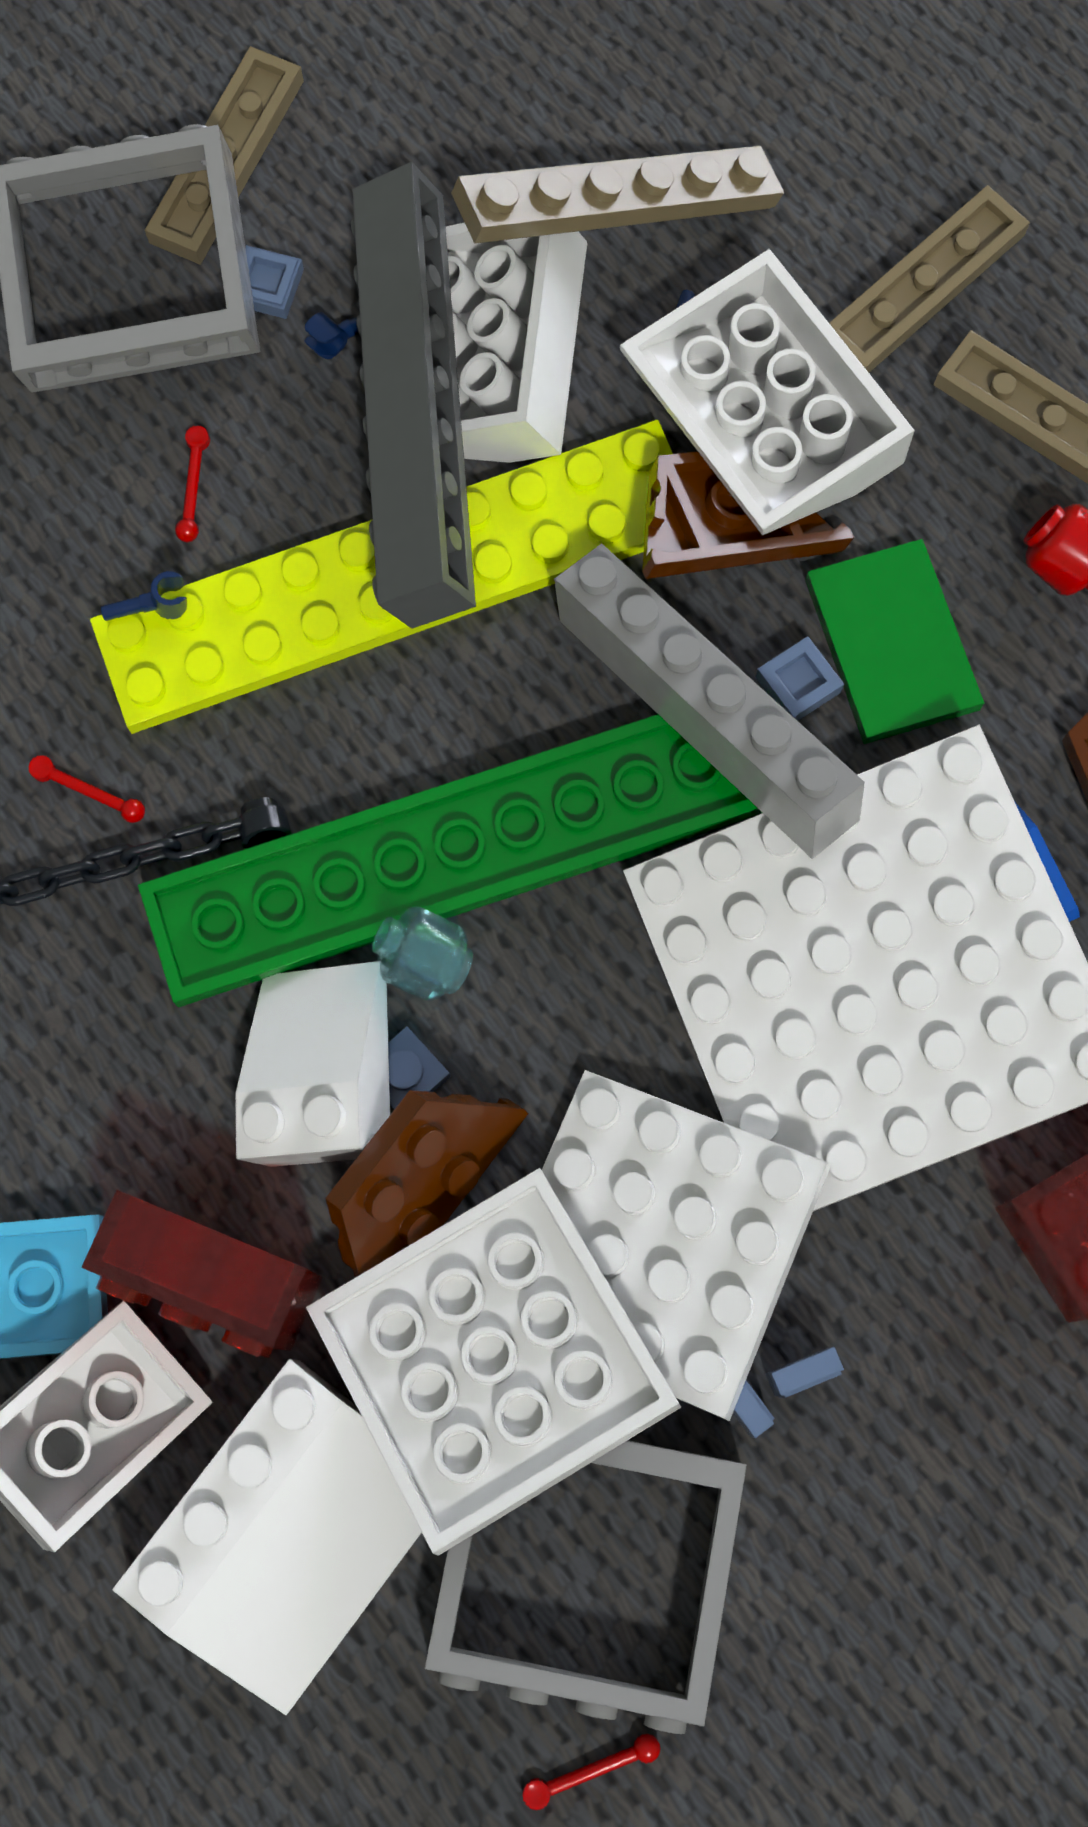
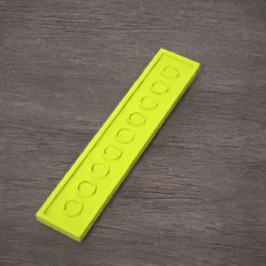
(319, 596)

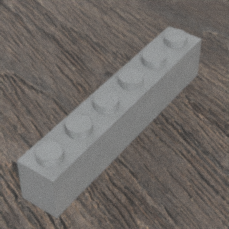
(709, 701)

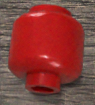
(1060, 548)

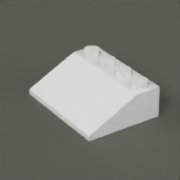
(514, 340)
(770, 395)
(277, 1541)

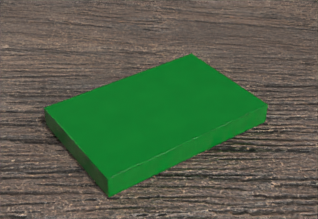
(893, 641)

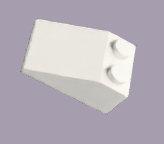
(314, 1067)
(91, 1425)

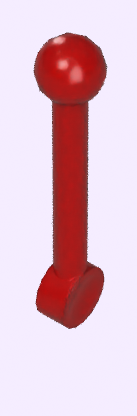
(197, 440)
(44, 769)
(538, 1792)

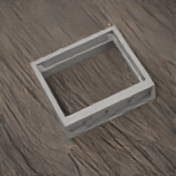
(137, 347)
(598, 1695)

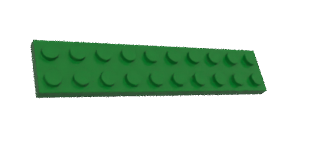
(433, 851)

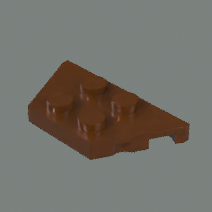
(701, 527)
(416, 1172)

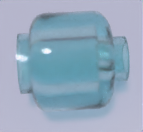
(423, 953)

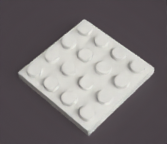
(685, 1227)
(490, 1361)

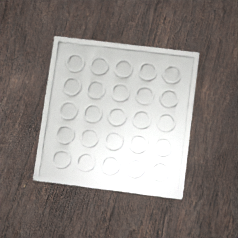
(888, 989)

